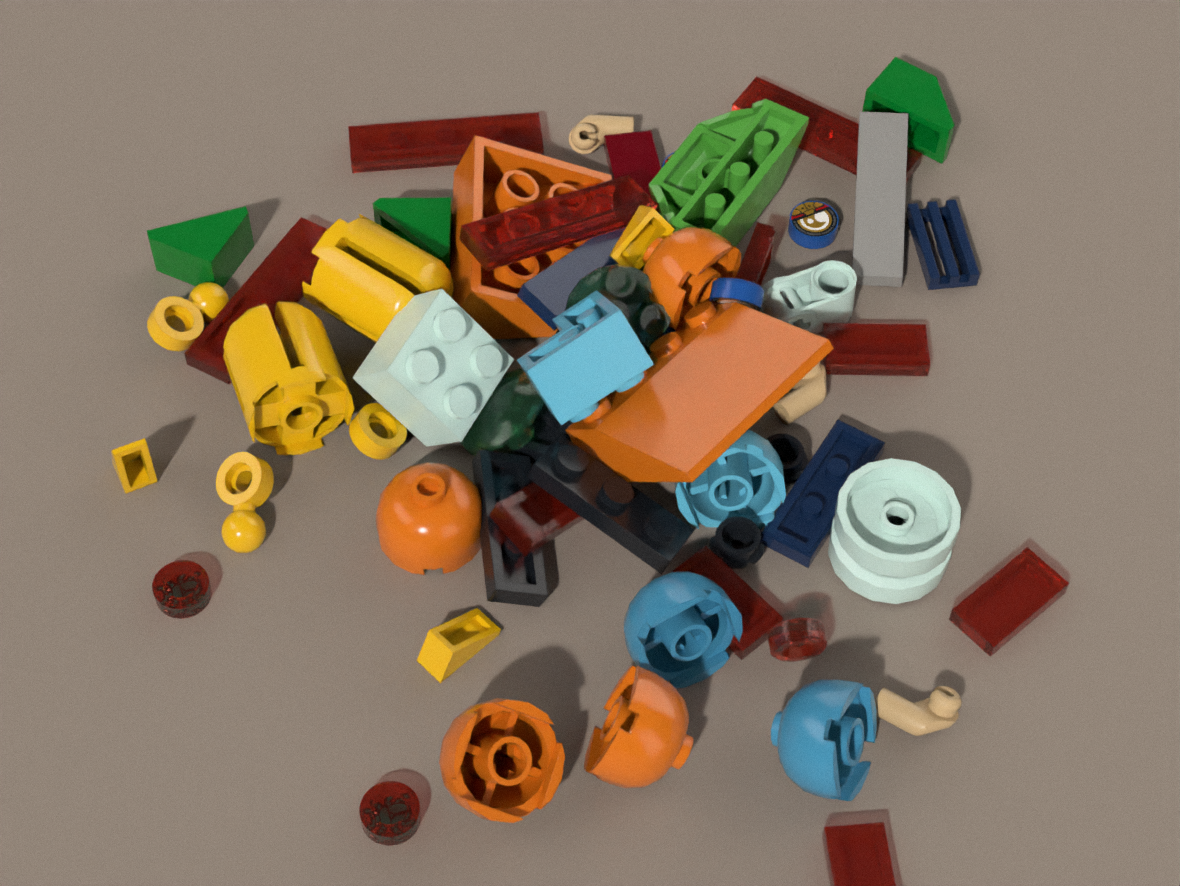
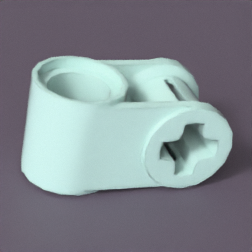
(812, 296)

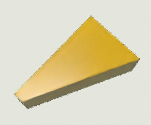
(639, 234)
(134, 465)
(455, 643)

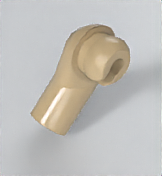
(590, 131)
(805, 396)
(923, 716)

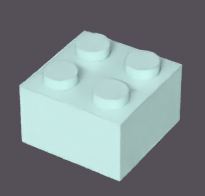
(434, 368)

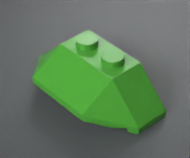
(729, 169)

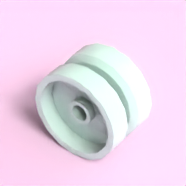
(893, 530)

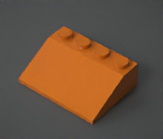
(491, 182)
(699, 394)

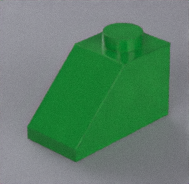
(916, 92)

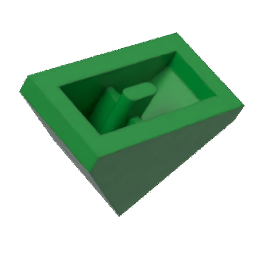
(420, 222)
(203, 247)

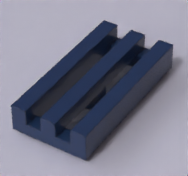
(936, 215)

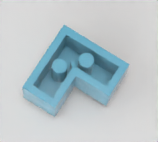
(586, 359)

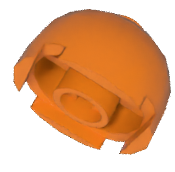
(685, 268)
(429, 518)
(641, 732)
(501, 759)

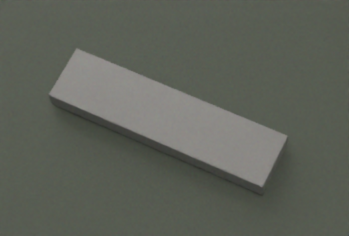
(880, 199)

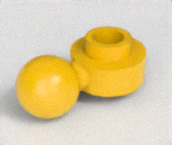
(185, 316)
(377, 432)
(244, 528)

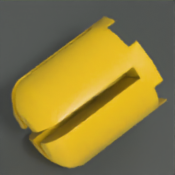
(370, 275)
(286, 375)

